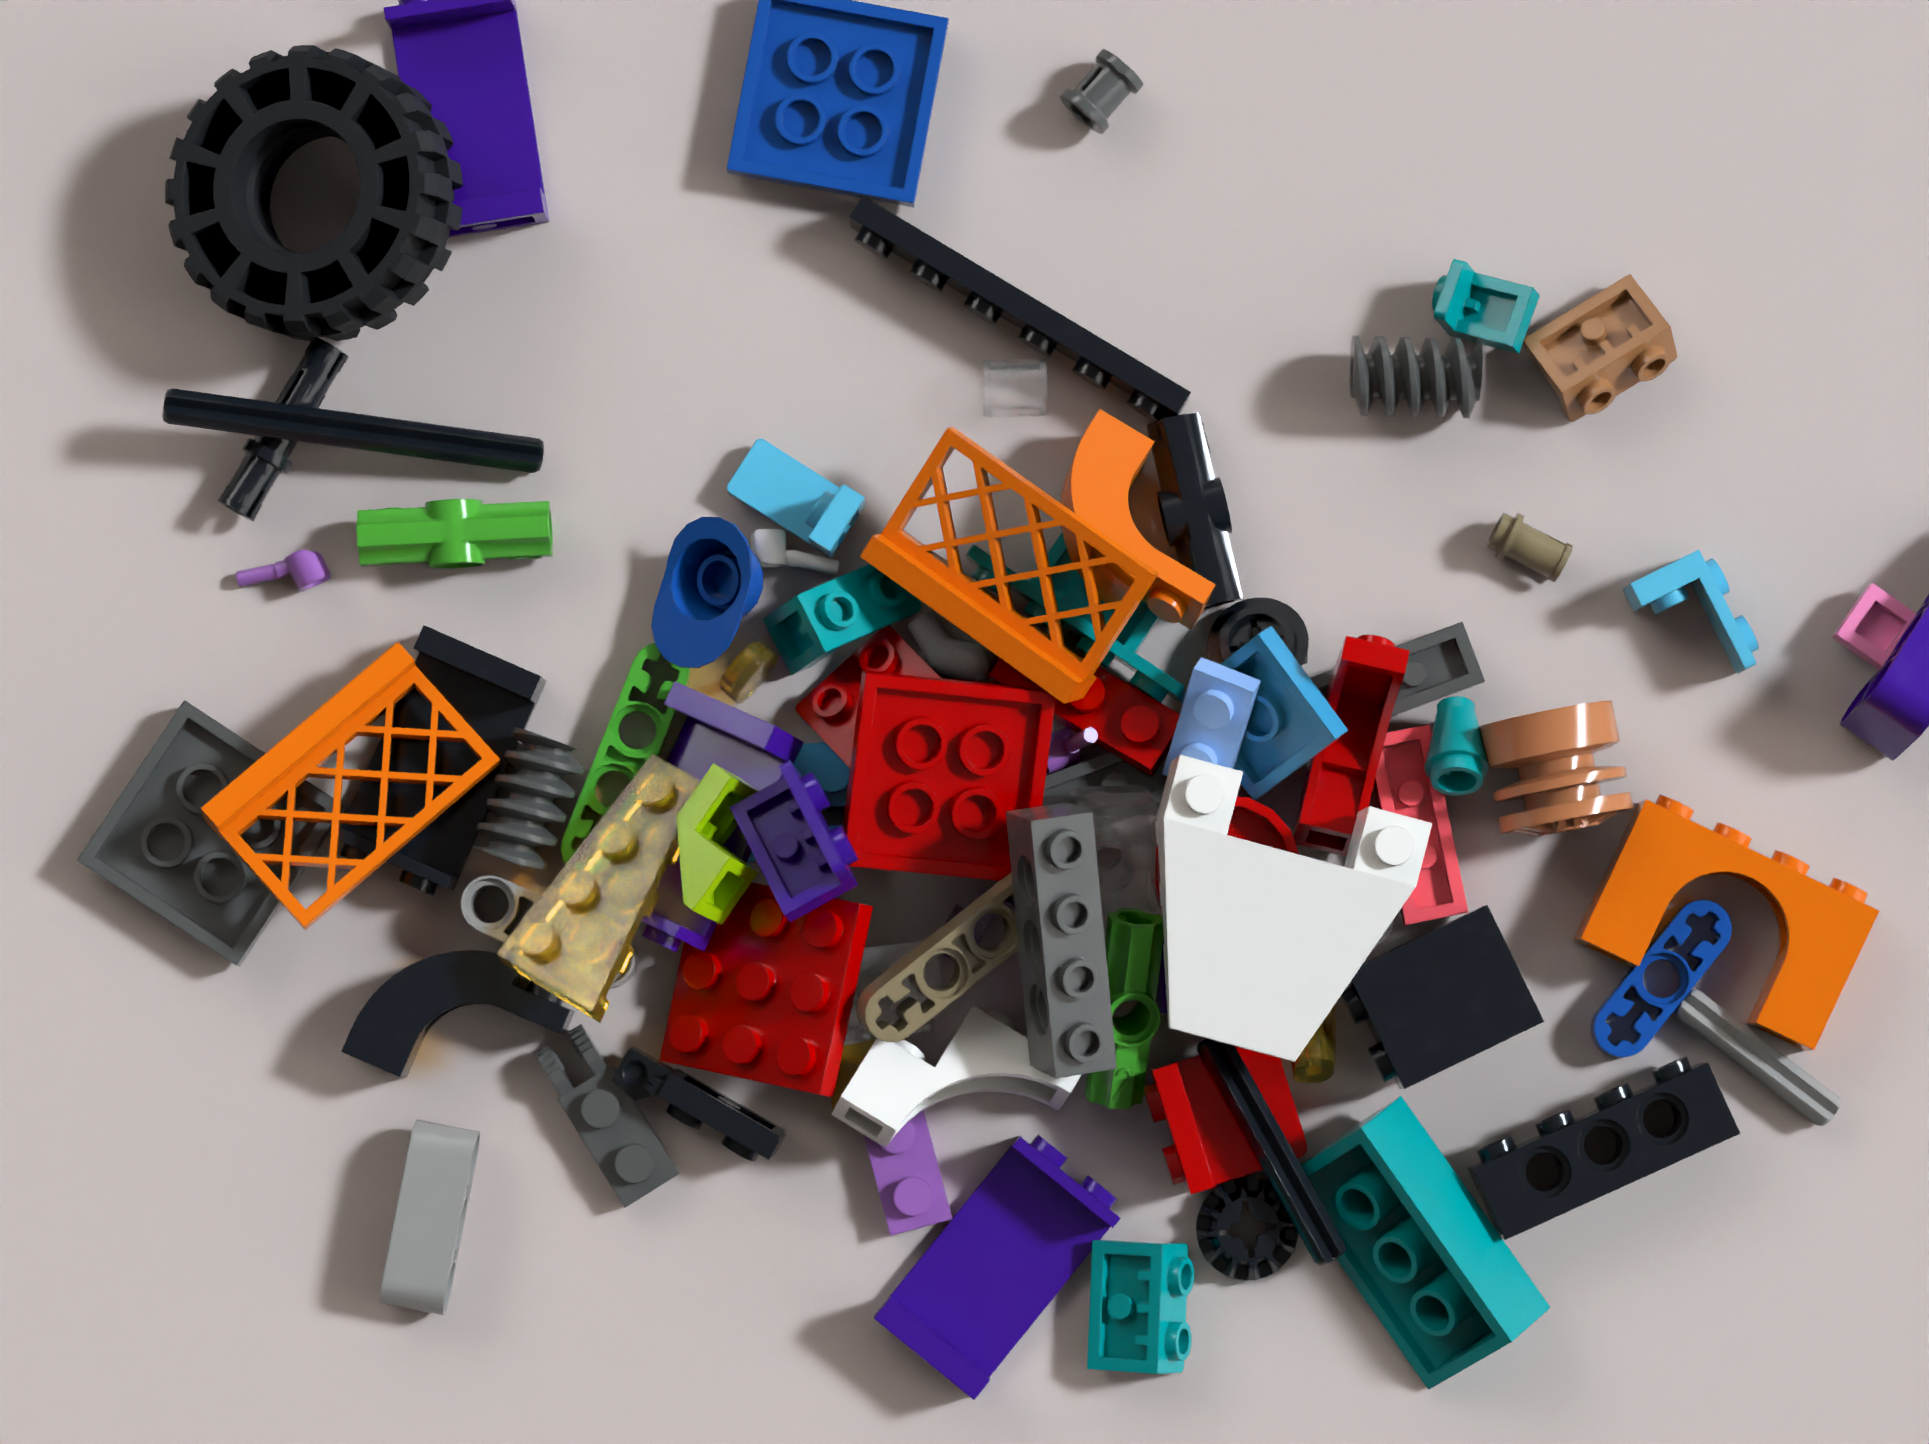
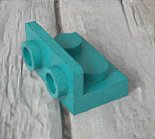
(1139, 1306)

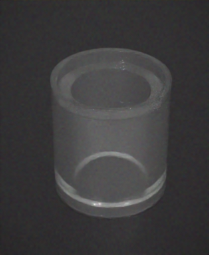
(1014, 388)

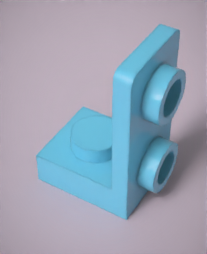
(796, 497)
(1666, 589)

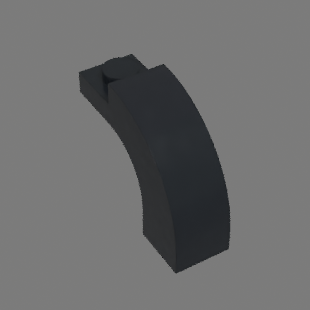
(414, 999)

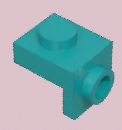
(1483, 307)

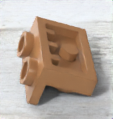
(1602, 348)

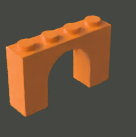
(1817, 923)

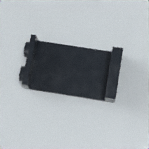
(493, 701)

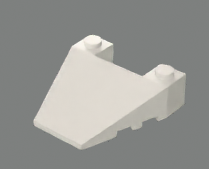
(1262, 933)

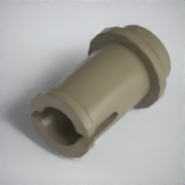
(1528, 546)

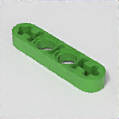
(613, 753)

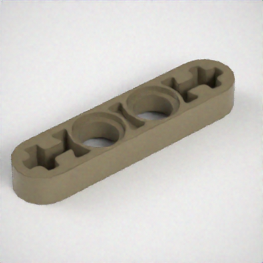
(969, 960)

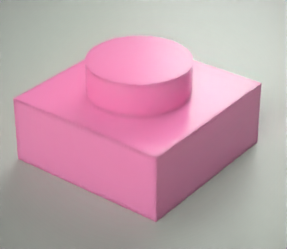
(1874, 626)

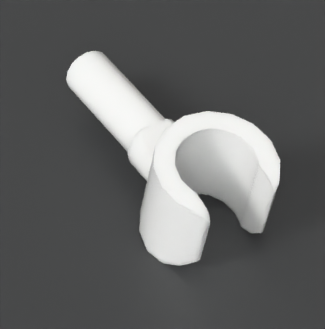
(770, 549)

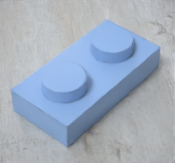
(1213, 715)

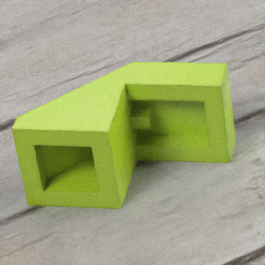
(710, 872)

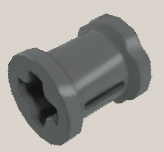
(1101, 91)

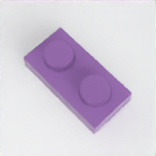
(909, 1178)

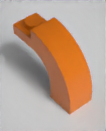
(1097, 491)

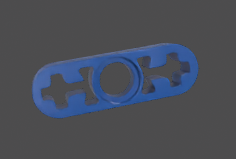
(1678, 932)

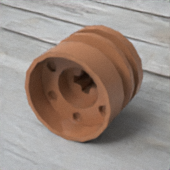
(1556, 768)

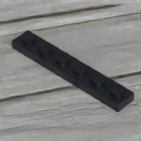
(995, 298)

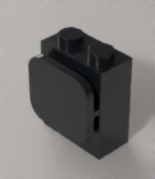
(1441, 999)

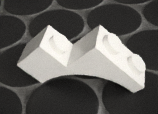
(982, 1057)

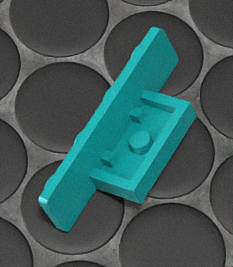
(1072, 594)

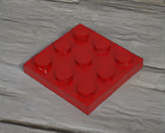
(940, 770)
(770, 994)

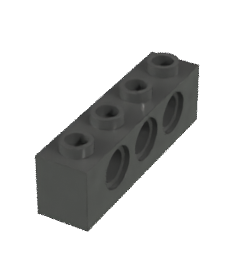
(1061, 939)

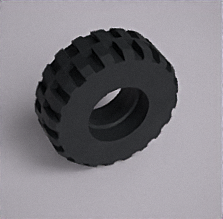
(228, 178)

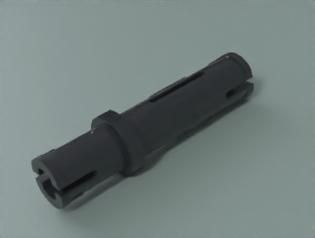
(269, 456)

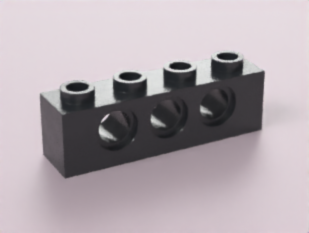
(1699, 1123)

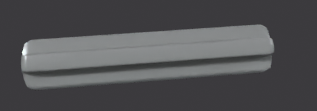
(1758, 1057)

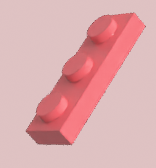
(1408, 791)

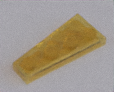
(591, 910)

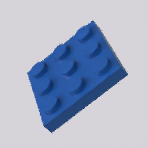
(838, 97)

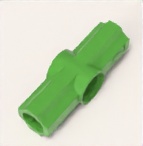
(454, 533)
(1133, 966)

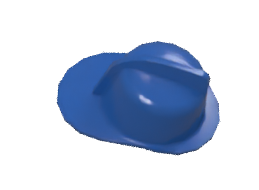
(705, 592)

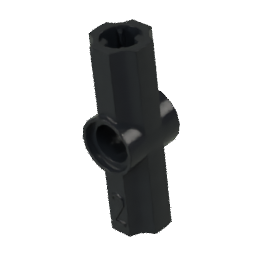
(1194, 504)

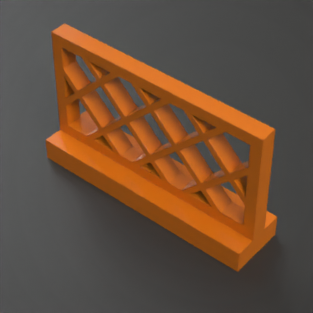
(978, 611)
(316, 742)

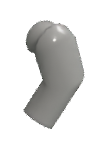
(951, 656)

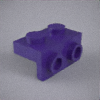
(794, 844)

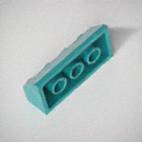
(1421, 1245)

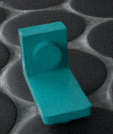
(836, 615)

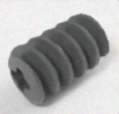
(1415, 376)
(529, 800)

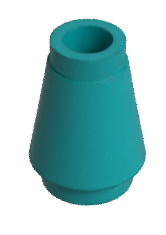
(1456, 749)

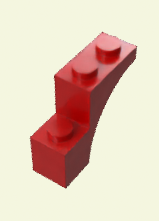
(1344, 773)

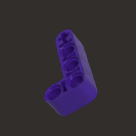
(1895, 702)

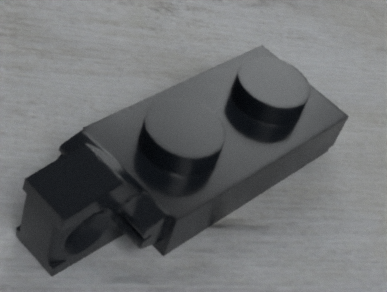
(696, 1103)

